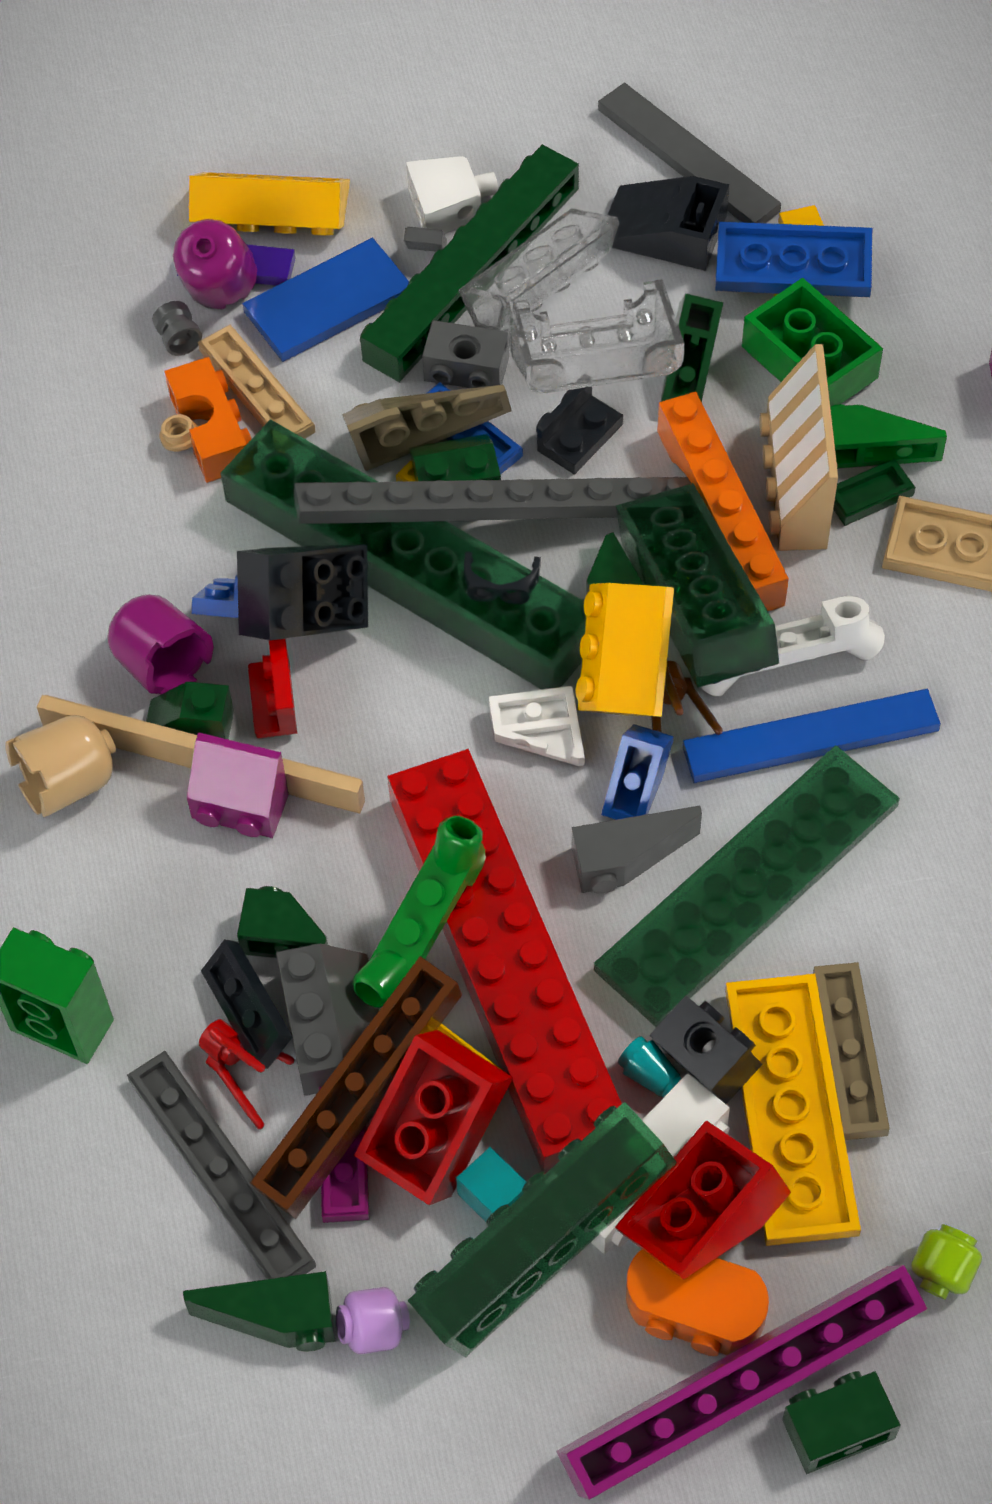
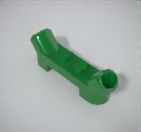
(425, 909)

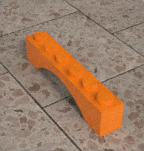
(701, 456)

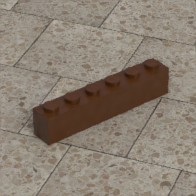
(354, 1089)

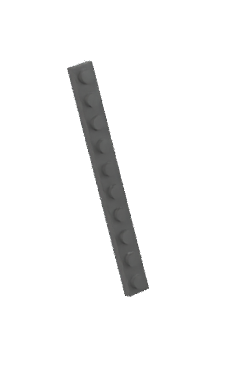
(472, 499)

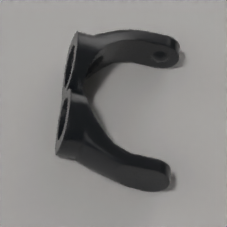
(522, 587)

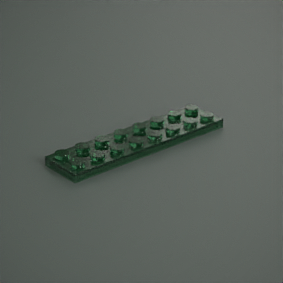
(746, 885)

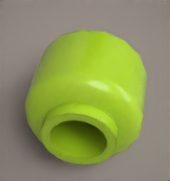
(946, 1261)

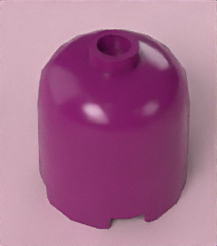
(214, 263)
(158, 643)

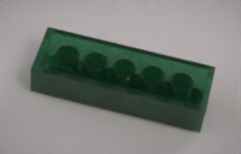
(715, 608)
(541, 1229)

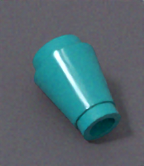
(649, 1066)

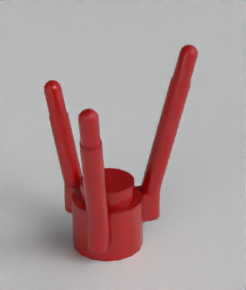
(224, 1048)

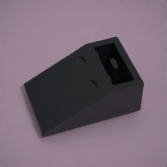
(671, 219)
(302, 590)

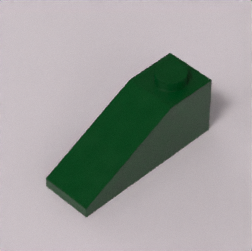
(698, 324)
(278, 1310)

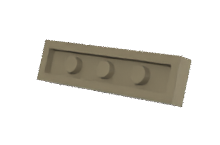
(852, 1051)

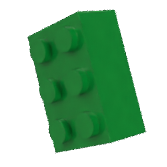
(795, 321)
(52, 995)

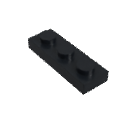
(246, 1003)

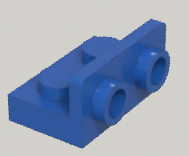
(217, 599)

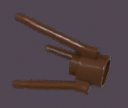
(675, 689)

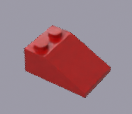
(704, 1202)

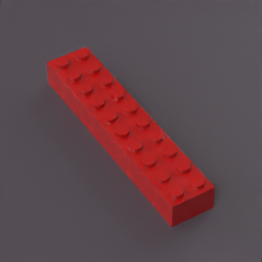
(509, 964)

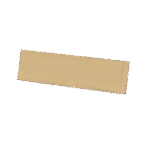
(254, 382)

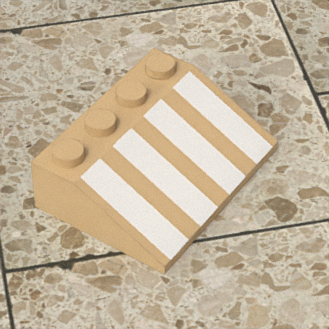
(800, 456)

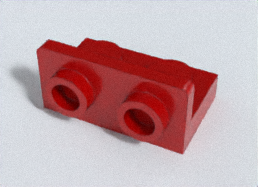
(272, 693)

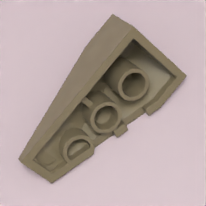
(393, 425)

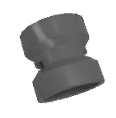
(177, 329)

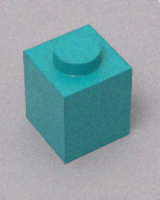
(489, 1184)

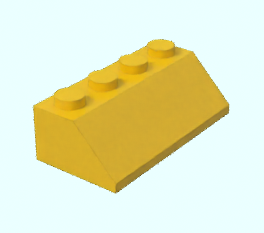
(269, 201)

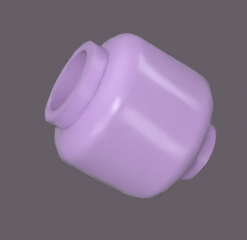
(372, 1320)

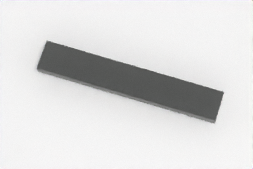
(686, 152)
(219, 1169)

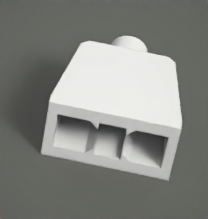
(447, 191)

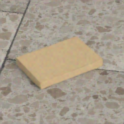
(941, 543)

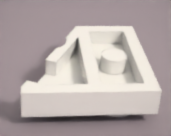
(539, 723)

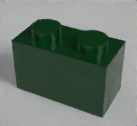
(840, 1420)

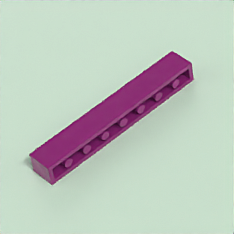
(740, 1381)

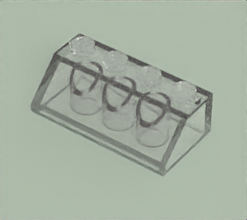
(540, 266)

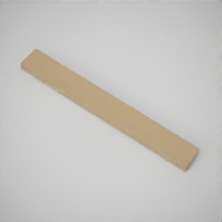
(178, 748)

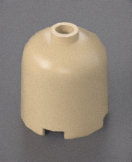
(61, 762)

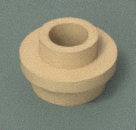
(175, 433)

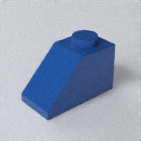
(637, 772)

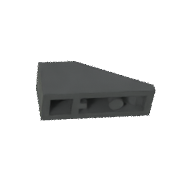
(622, 849)

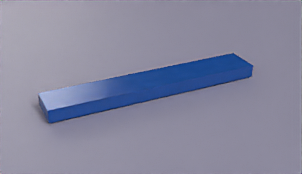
(810, 735)

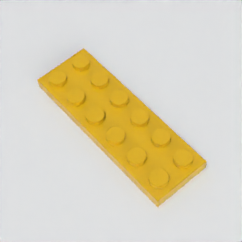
(795, 1108)

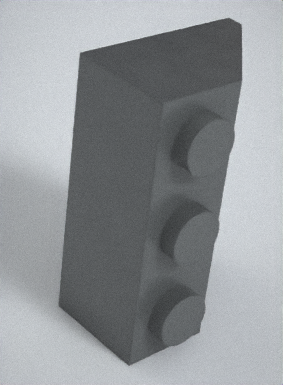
(322, 1008)

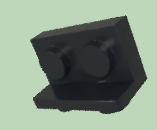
(576, 429)

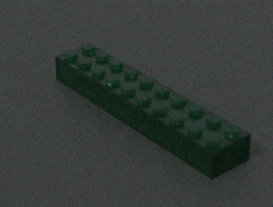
(415, 561)

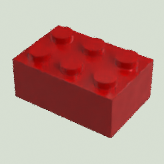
(433, 1116)

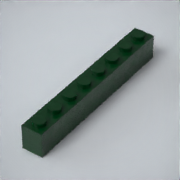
(502, 224)

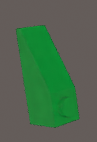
(874, 437)

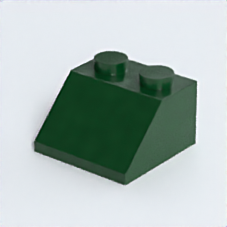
(456, 460)

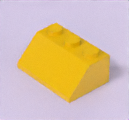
(625, 649)

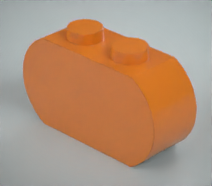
(711, 1309)

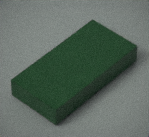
(871, 491)

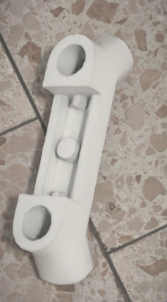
(840, 628)

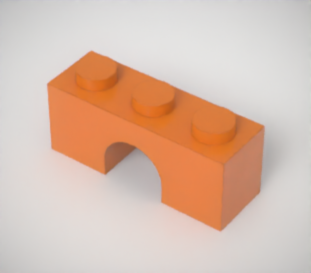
(200, 394)

